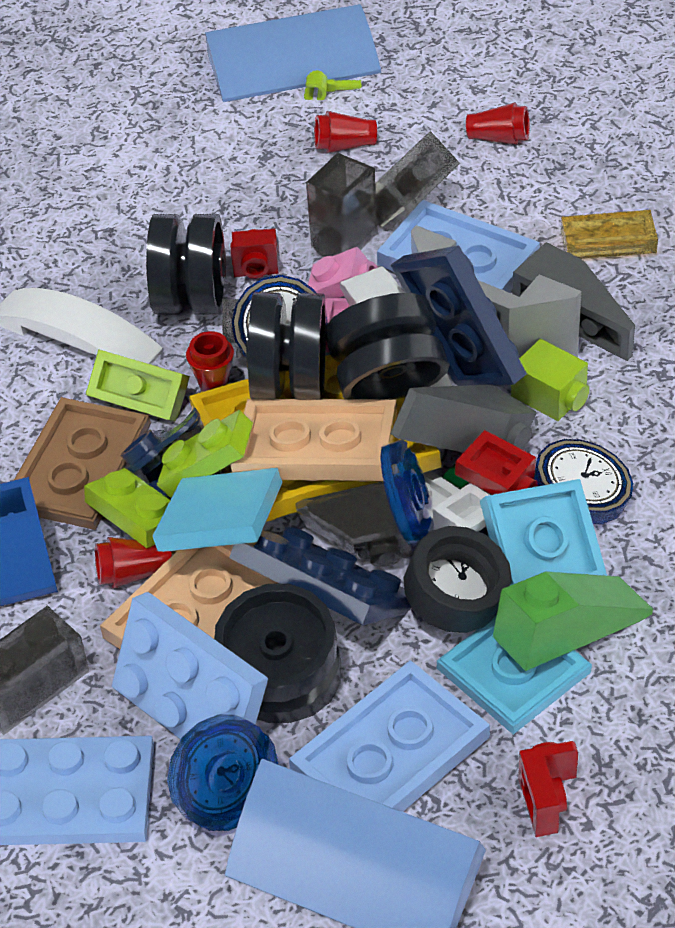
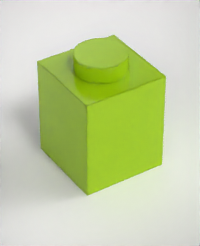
(553, 380)

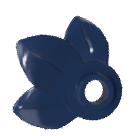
(146, 451)

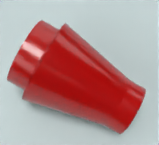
(501, 124)
(343, 132)
(210, 359)
(126, 561)

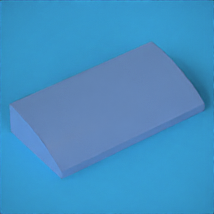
(283, 51)
(350, 855)

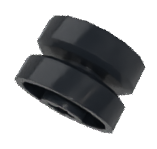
(185, 264)
(284, 347)
(386, 347)
(291, 642)

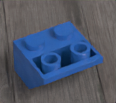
(23, 550)

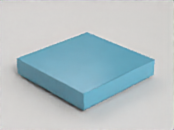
(218, 510)
(544, 530)
(502, 685)

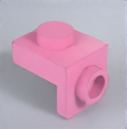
(331, 270)

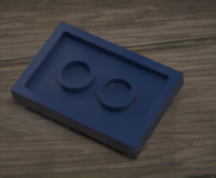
(464, 317)
(328, 574)

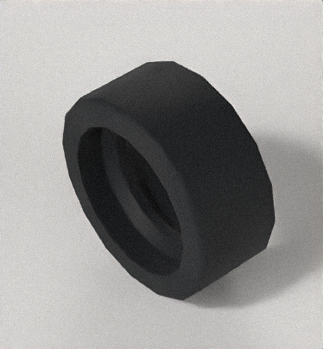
(470, 549)

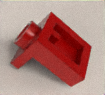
(254, 253)
(496, 465)
(541, 782)

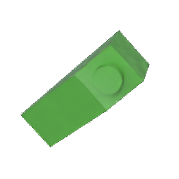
(562, 613)

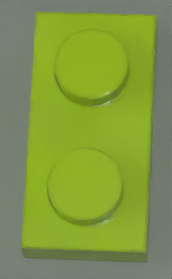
(137, 385)
(205, 453)
(128, 504)

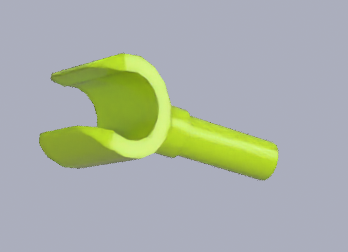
(324, 85)

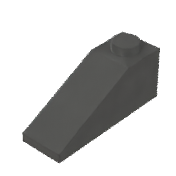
(600, 315)
(458, 414)

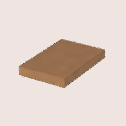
(75, 449)

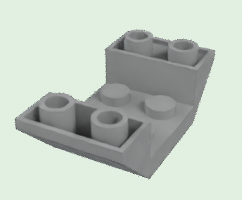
(542, 311)

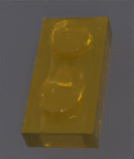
(609, 234)

